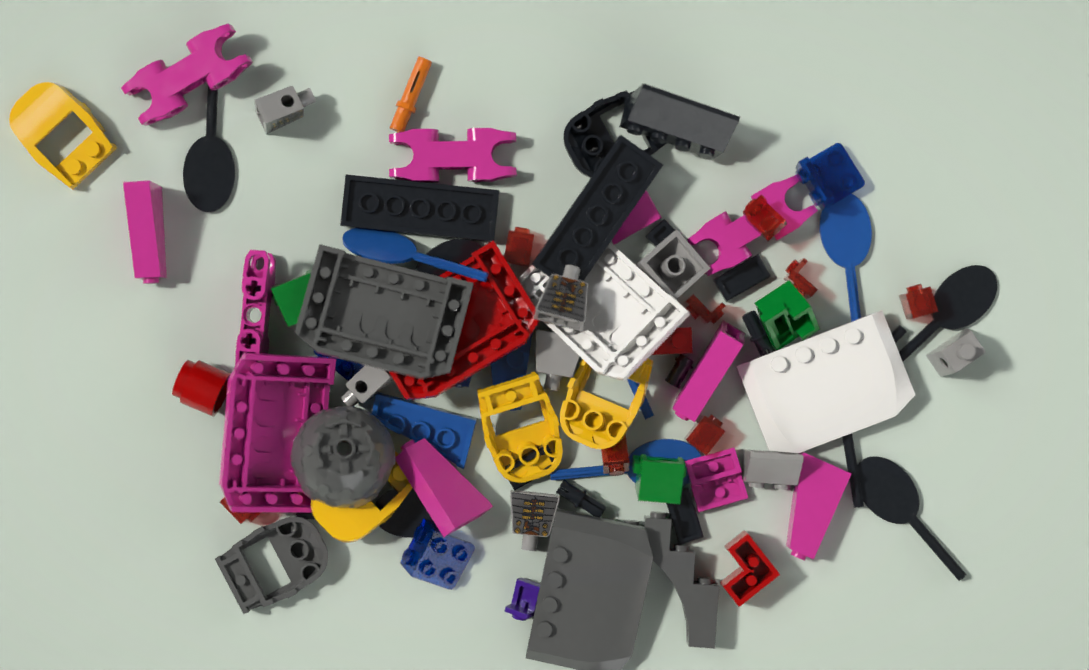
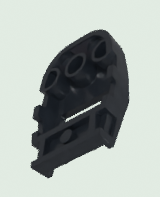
(588, 138)

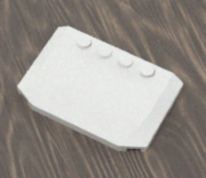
(624, 315)
(827, 385)

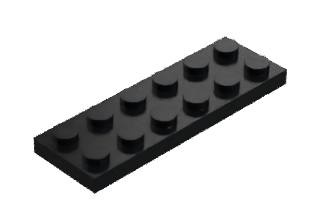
(419, 208)
(599, 210)

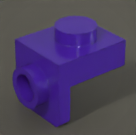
(523, 599)

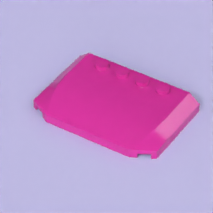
(264, 411)

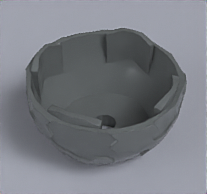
(337, 478)

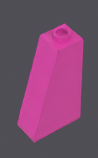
(146, 229)
(709, 371)
(441, 487)
(814, 505)

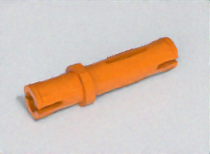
(406, 105)

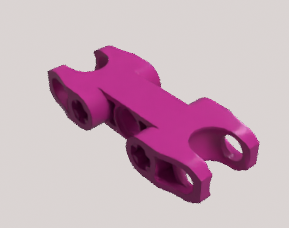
(201, 66)
(469, 155)
(733, 236)
(262, 300)

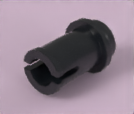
(679, 370)

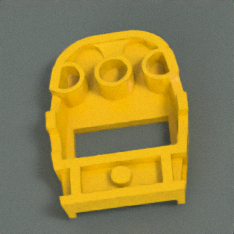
(44, 109)
(596, 420)
(515, 443)
(354, 524)

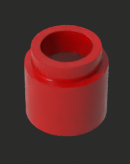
(201, 386)

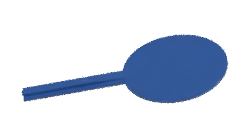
(846, 240)
(396, 249)
(657, 448)

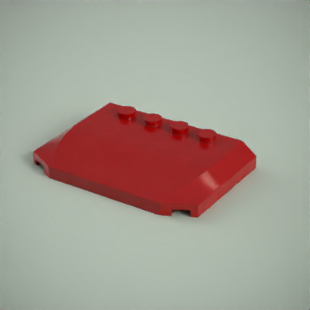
(494, 324)

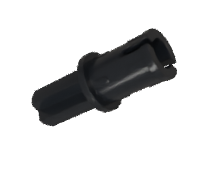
(757, 333)
(581, 499)

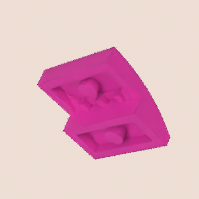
(641, 216)
(716, 480)

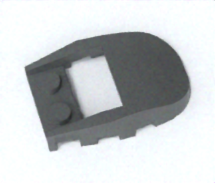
(298, 549)

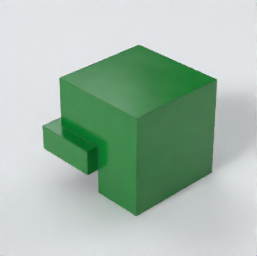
(290, 297)
(786, 315)
(658, 478)

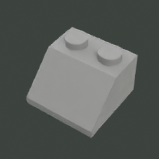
(673, 265)
(772, 468)

